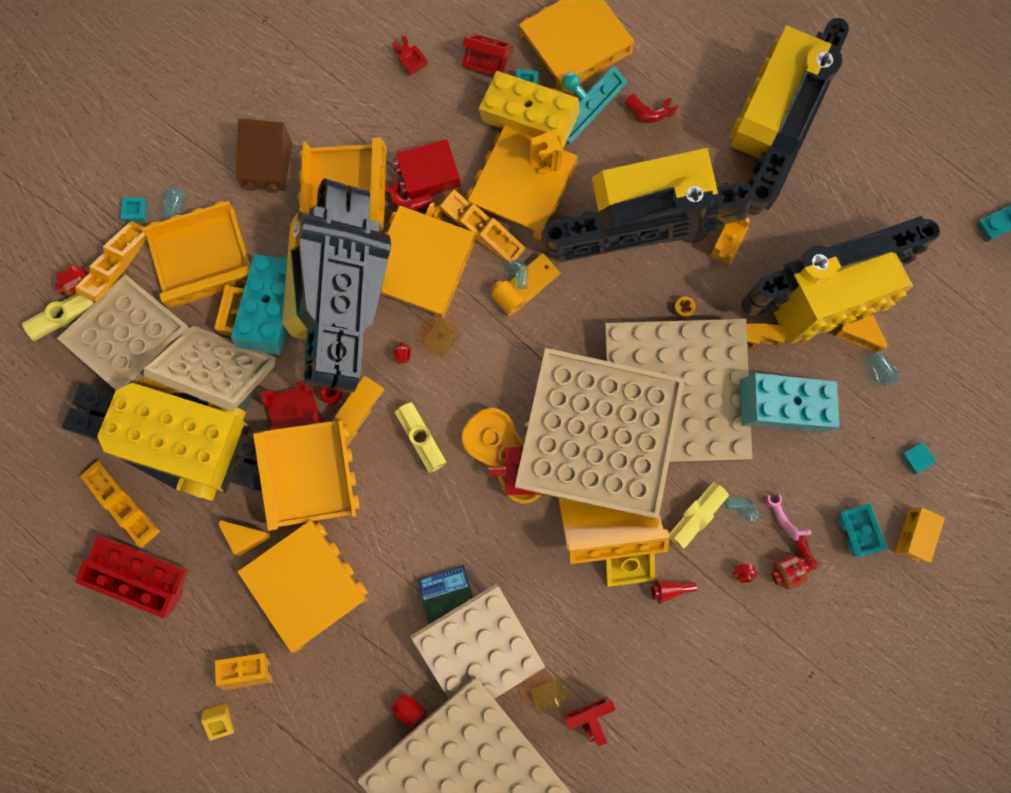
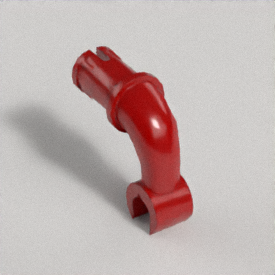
(644, 112)
(415, 203)

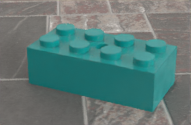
(261, 307)
(789, 403)

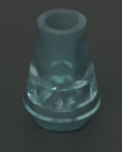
(173, 201)
(884, 369)

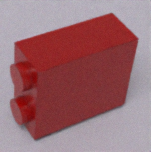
(427, 169)

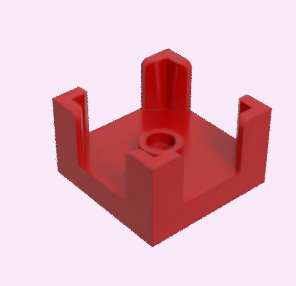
(292, 407)

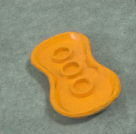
(487, 437)

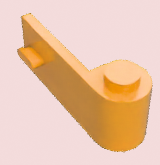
(539, 276)

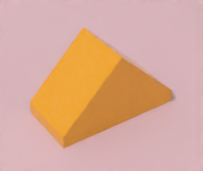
(864, 334)
(242, 538)

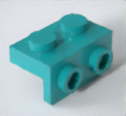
(862, 530)

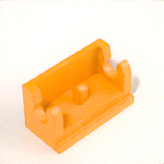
(546, 149)
(729, 241)
(228, 310)
(919, 534)
(242, 671)

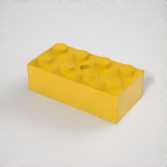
(529, 107)

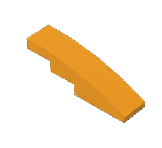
(487, 230)
(113, 262)
(768, 334)
(358, 406)
(119, 504)

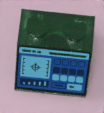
(444, 592)

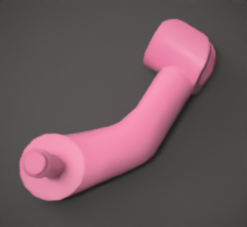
(788, 527)

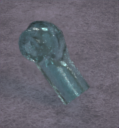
(521, 271)
(745, 506)

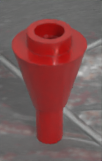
(665, 590)

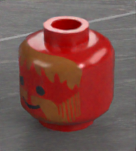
(69, 278)
(790, 571)

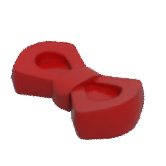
(802, 542)

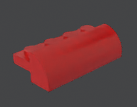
(132, 577)

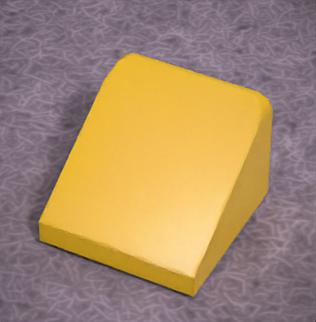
(217, 722)

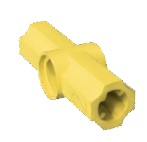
(46, 321)
(427, 450)
(698, 515)

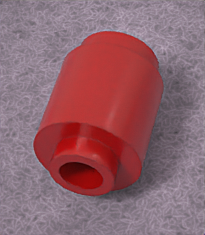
(408, 712)

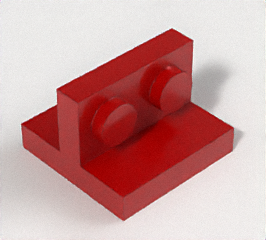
(486, 54)
(590, 715)

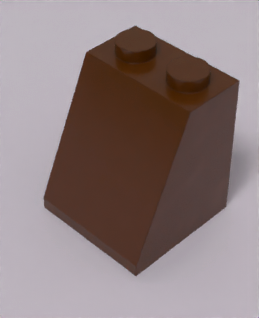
(262, 155)

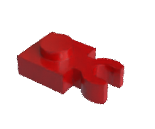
(410, 57)

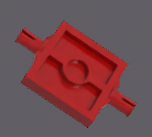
(510, 470)

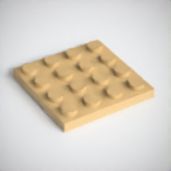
(123, 333)
(210, 368)
(479, 641)

